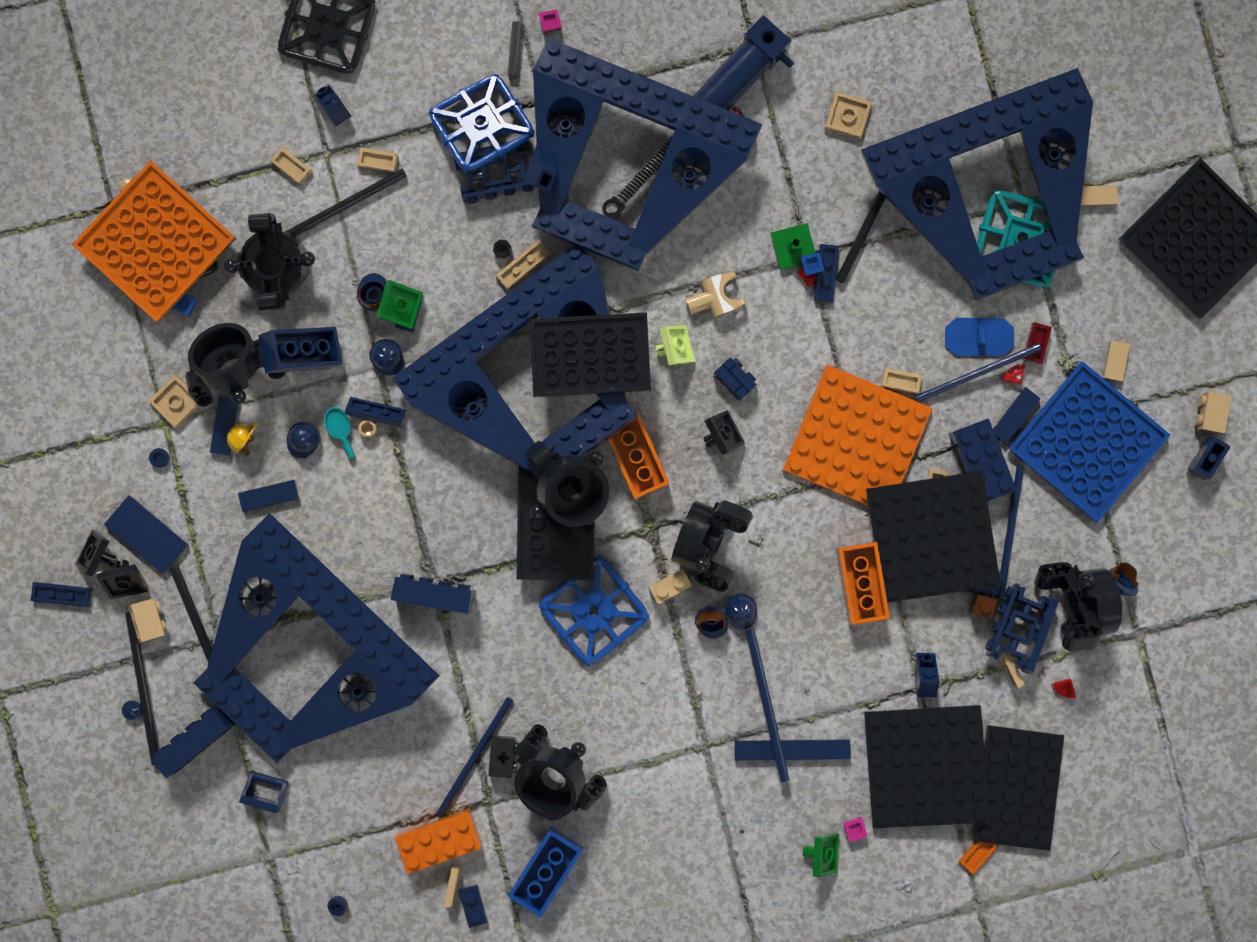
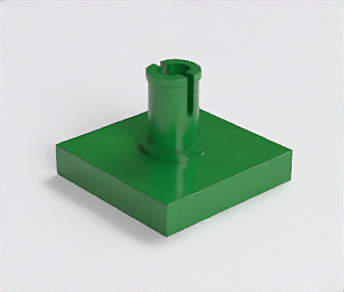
(791, 245)
(399, 304)
(824, 854)

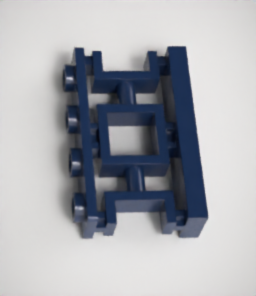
(498, 187)
(1036, 634)

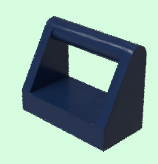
(260, 802)

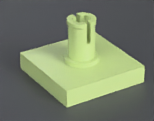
(676, 345)

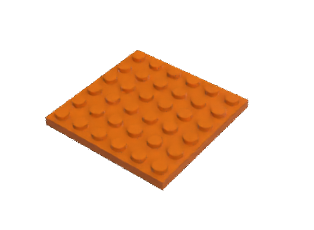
(154, 241)
(856, 436)

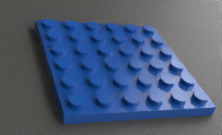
(1089, 441)

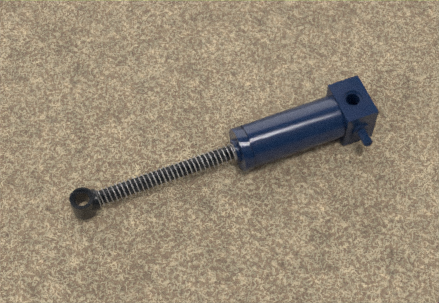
(723, 90)

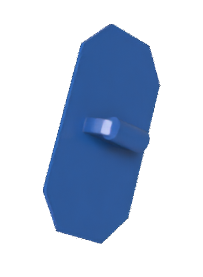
(979, 336)

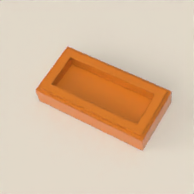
(977, 855)

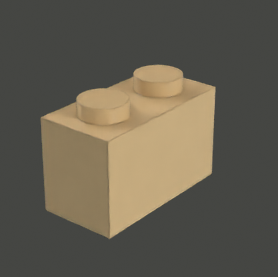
(1213, 412)
(670, 586)
(147, 620)

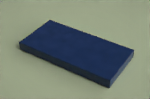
(146, 534)

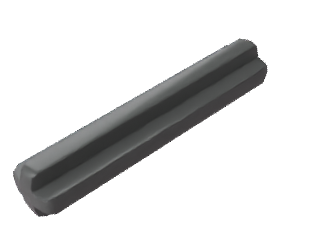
(515, 45)

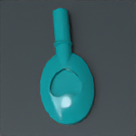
(339, 427)

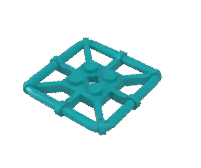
(1014, 227)

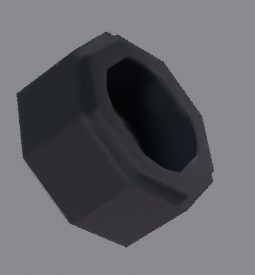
(502, 249)

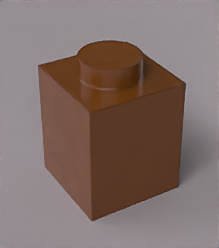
(983, 606)

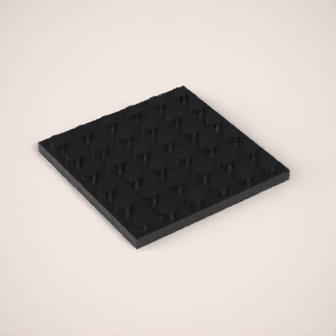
(1196, 238)
(934, 536)
(926, 766)

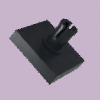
(723, 432)
(93, 553)
(122, 581)

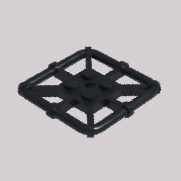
(331, 37)

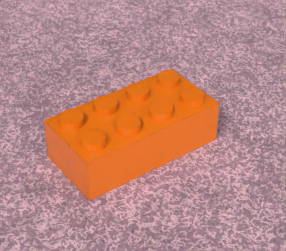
(638, 459)
(862, 583)
(438, 841)

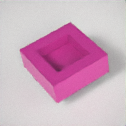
(550, 21)
(855, 829)

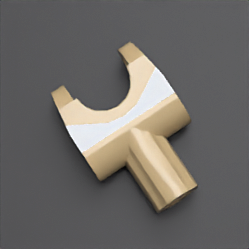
(714, 297)

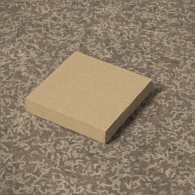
(848, 115)
(174, 401)

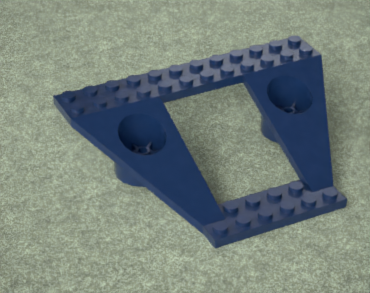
(703, 137)
(919, 160)
(450, 378)
(379, 652)

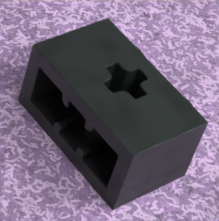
(501, 768)

